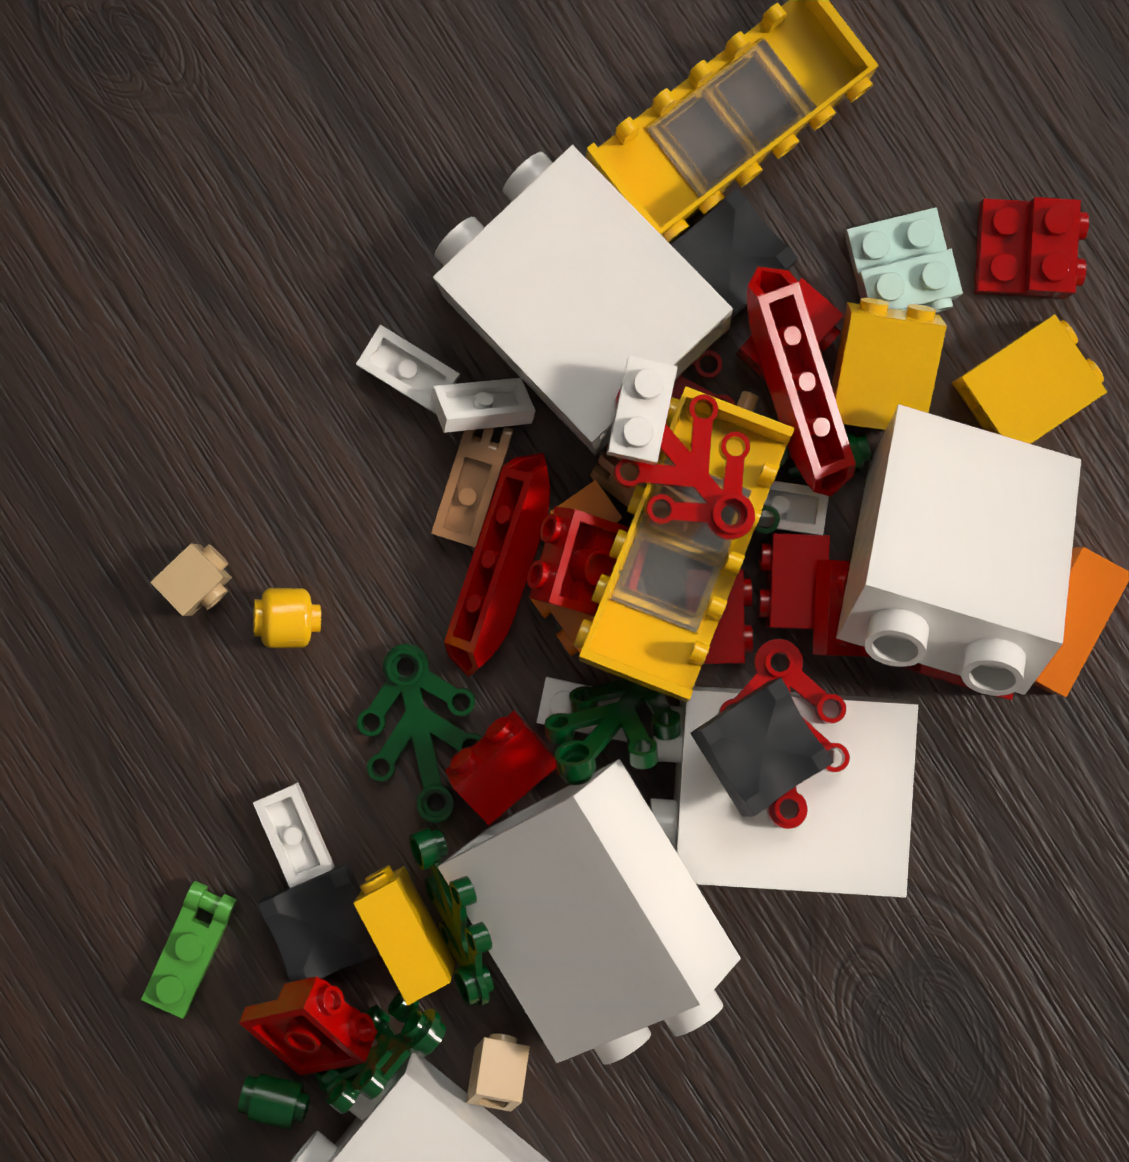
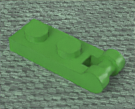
(188, 951)

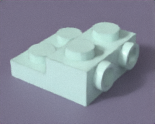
(904, 261)

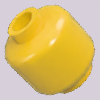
(285, 618)

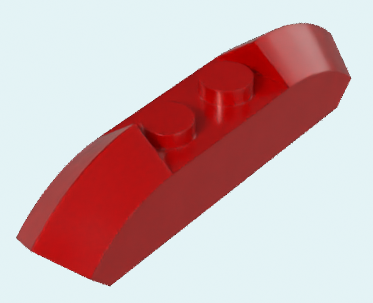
(798, 380)
(500, 563)

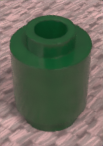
(273, 1101)

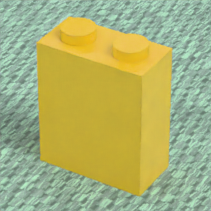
(886, 361)
(1032, 383)
(404, 933)

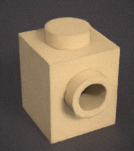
(194, 579)
(498, 1073)

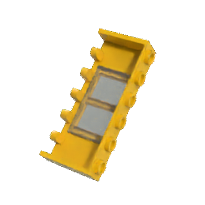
(735, 113)
(677, 576)

